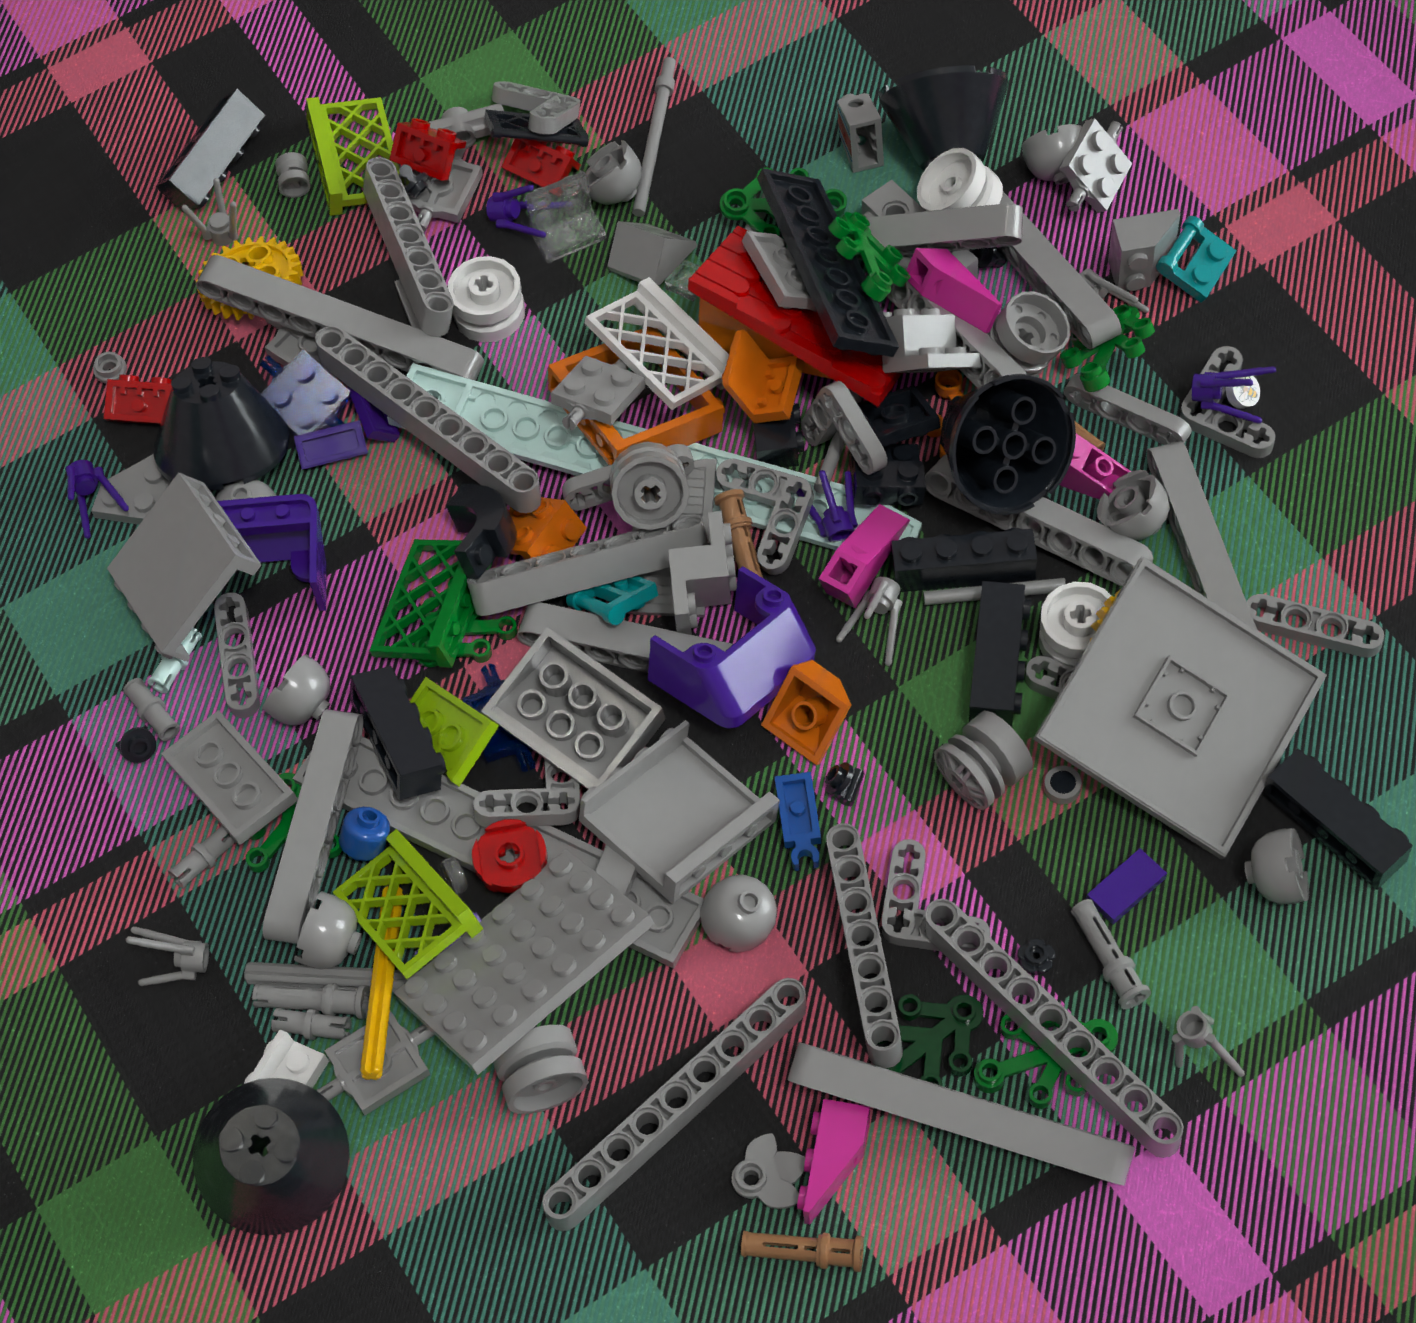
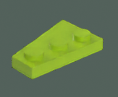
(455, 728)

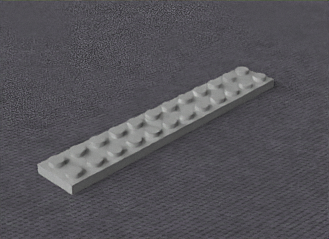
(447, 827)

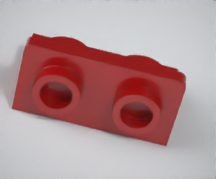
(425, 148)
(538, 162)
(136, 401)

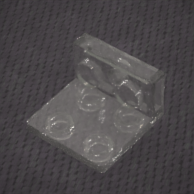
(565, 216)

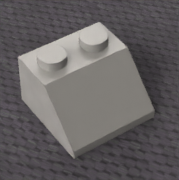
(1138, 246)

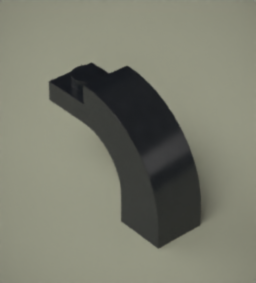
(489, 527)

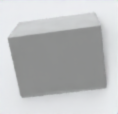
(647, 251)

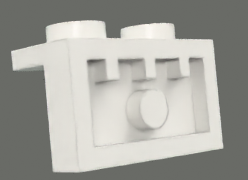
(290, 1061)

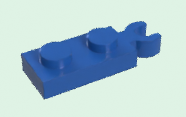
(798, 816)

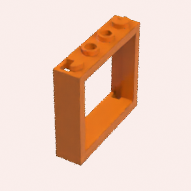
(685, 430)

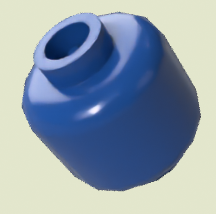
(364, 833)

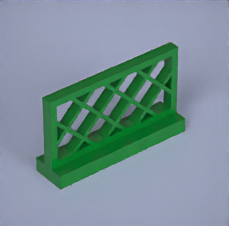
(445, 629)

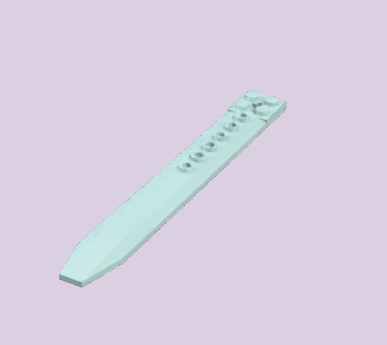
(535, 434)

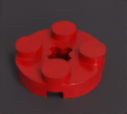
(493, 844)

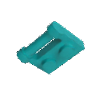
(1204, 265)
(622, 597)

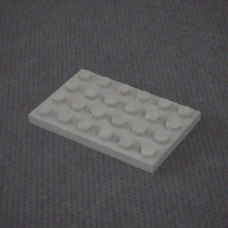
(524, 961)

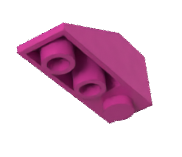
(953, 287)
(1092, 470)
(862, 555)
(837, 1151)

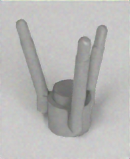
(220, 227)
(1103, 287)
(879, 600)
(188, 954)
(1196, 1032)

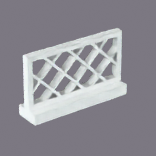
(680, 333)

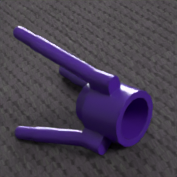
(504, 208)
(1209, 387)
(83, 480)
(837, 523)

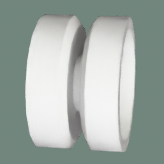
(958, 181)
(486, 299)
(1068, 620)

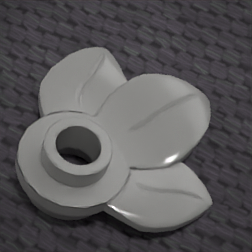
(775, 1171)

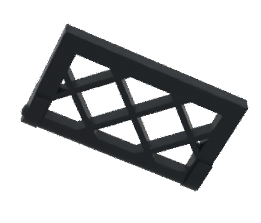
(508, 125)

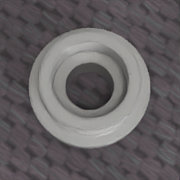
(108, 361)

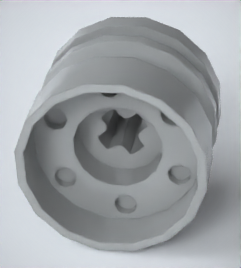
(1031, 330)
(983, 760)

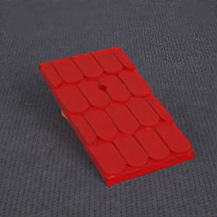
(739, 299)

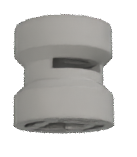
(292, 174)

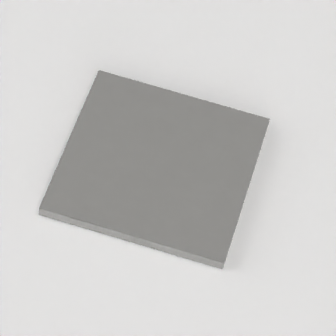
(1180, 707)

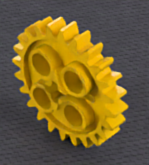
(267, 257)

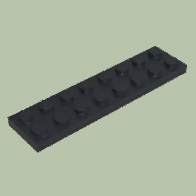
(832, 280)

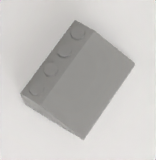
(573, 711)

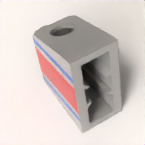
(860, 117)

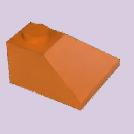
(808, 710)

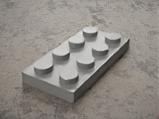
(229, 777)

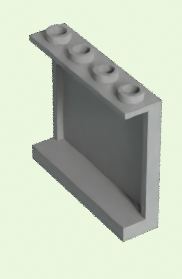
(179, 563)
(675, 813)

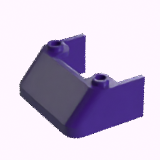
(284, 530)
(746, 676)

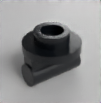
(414, 185)
(989, 257)
(137, 744)
(844, 782)

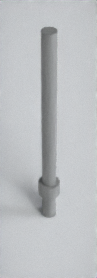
(664, 88)

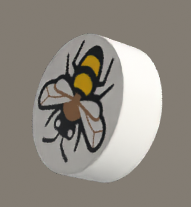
(1243, 396)

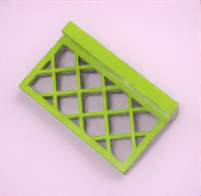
(326, 149)
(433, 891)

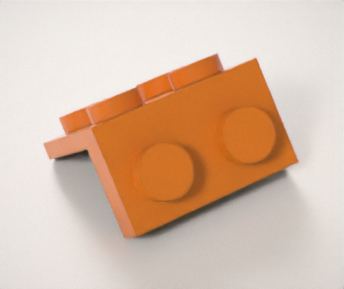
(760, 384)
(546, 529)

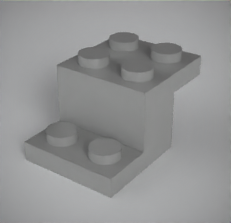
(926, 343)
(702, 574)

